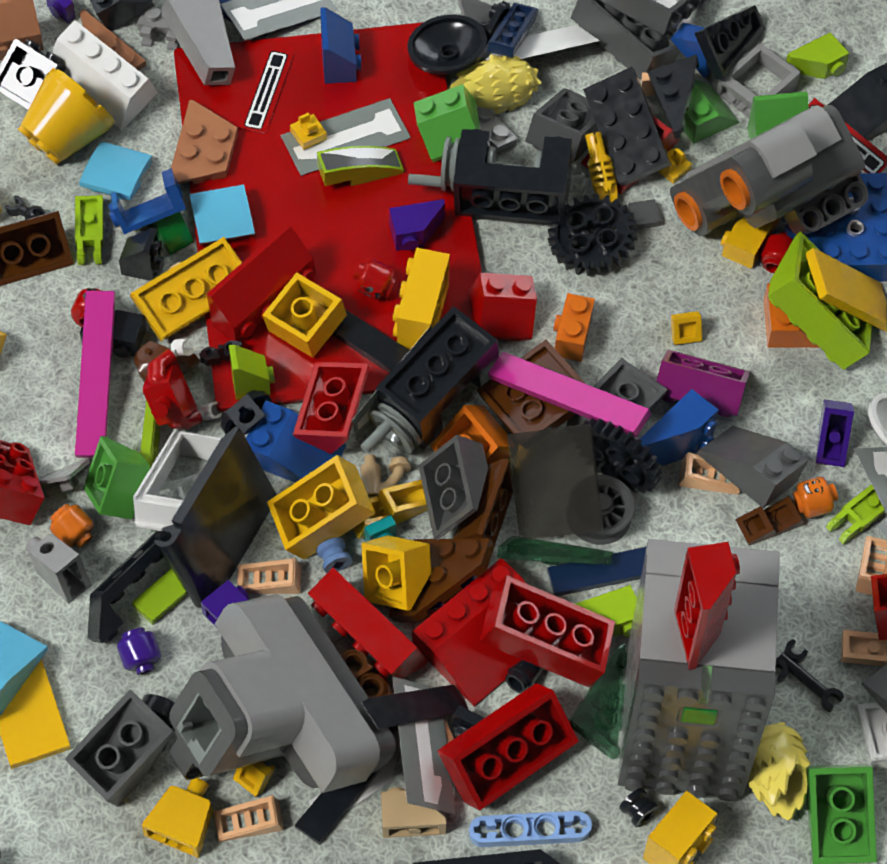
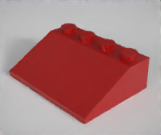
(453, 635)

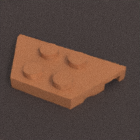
(203, 146)

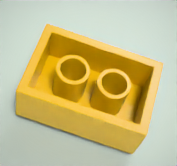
(421, 296)
(320, 507)

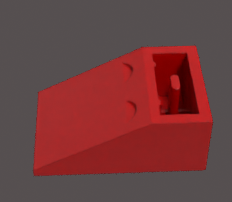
(19, 484)

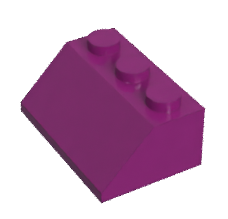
(714, 381)

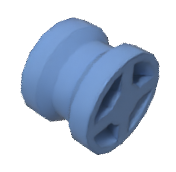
(334, 554)

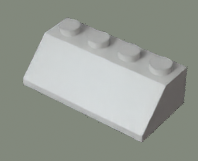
(103, 74)

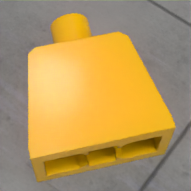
(181, 818)

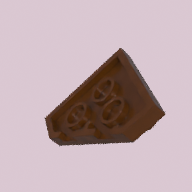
(451, 565)

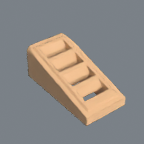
(697, 481)
(864, 577)
(282, 586)
(262, 827)

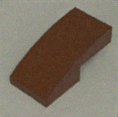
(770, 522)

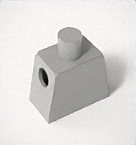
(53, 557)

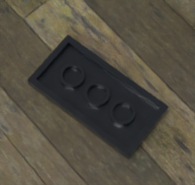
(627, 126)

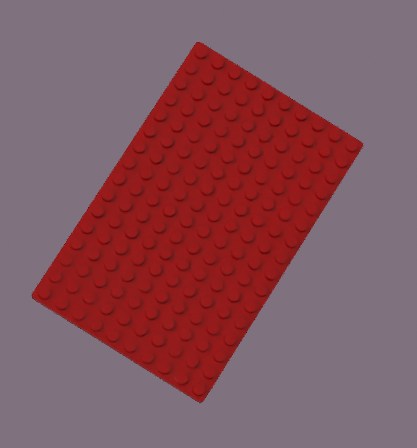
(336, 221)

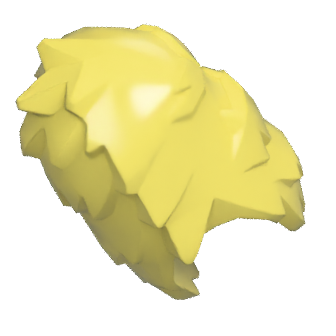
(500, 82)
(780, 771)

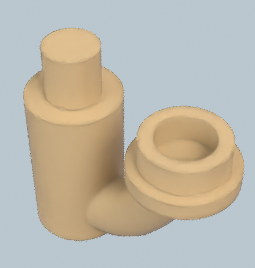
(371, 473)

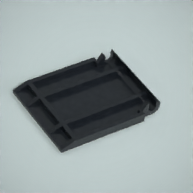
(218, 518)

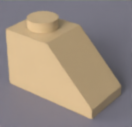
(408, 820)

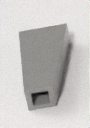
(203, 37)

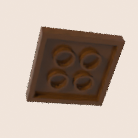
(522, 411)

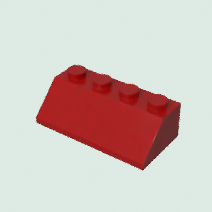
(249, 289)
(704, 597)
(366, 625)

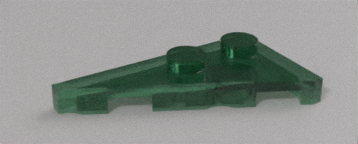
(551, 552)
(599, 711)

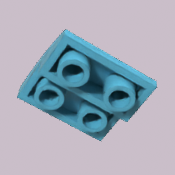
(115, 169)
(222, 214)

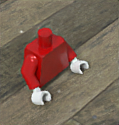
(169, 393)

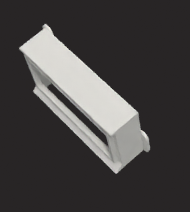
(156, 511)

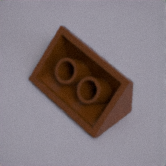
(33, 247)
(493, 504)

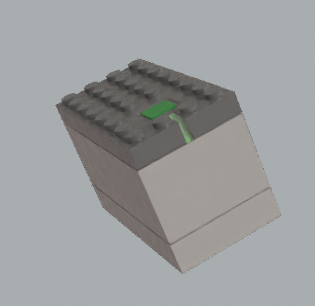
(706, 722)

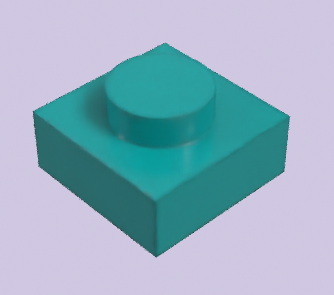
(380, 528)

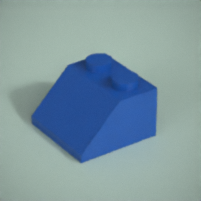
(339, 48)

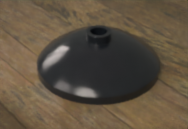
(447, 44)

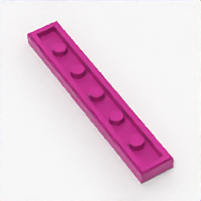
(95, 371)
(568, 393)

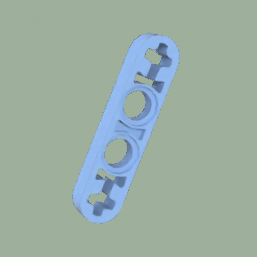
(529, 824)

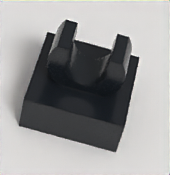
(464, 719)

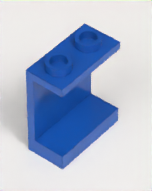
(150, 210)

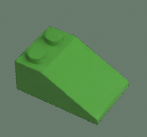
(841, 813)

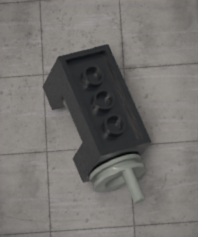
(504, 190)
(429, 380)

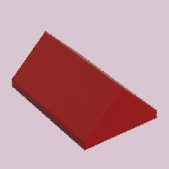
(330, 404)

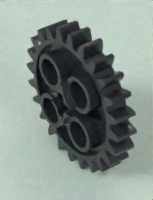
(593, 235)
(624, 457)

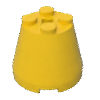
(63, 118)

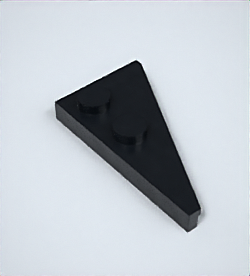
(673, 89)

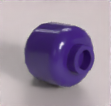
(139, 650)

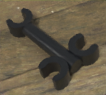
(789, 662)

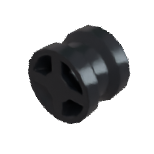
(638, 807)

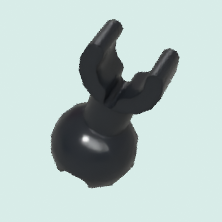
(23, 210)

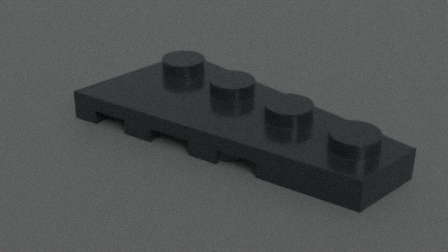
(729, 40)

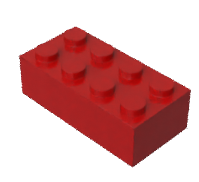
(547, 631)
(508, 746)

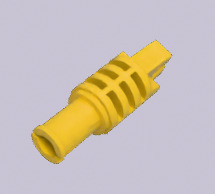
(601, 168)

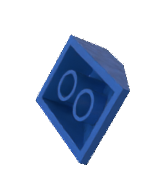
(682, 429)
(278, 448)

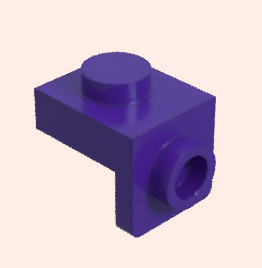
(62, 9)

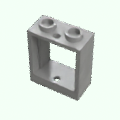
(740, 96)

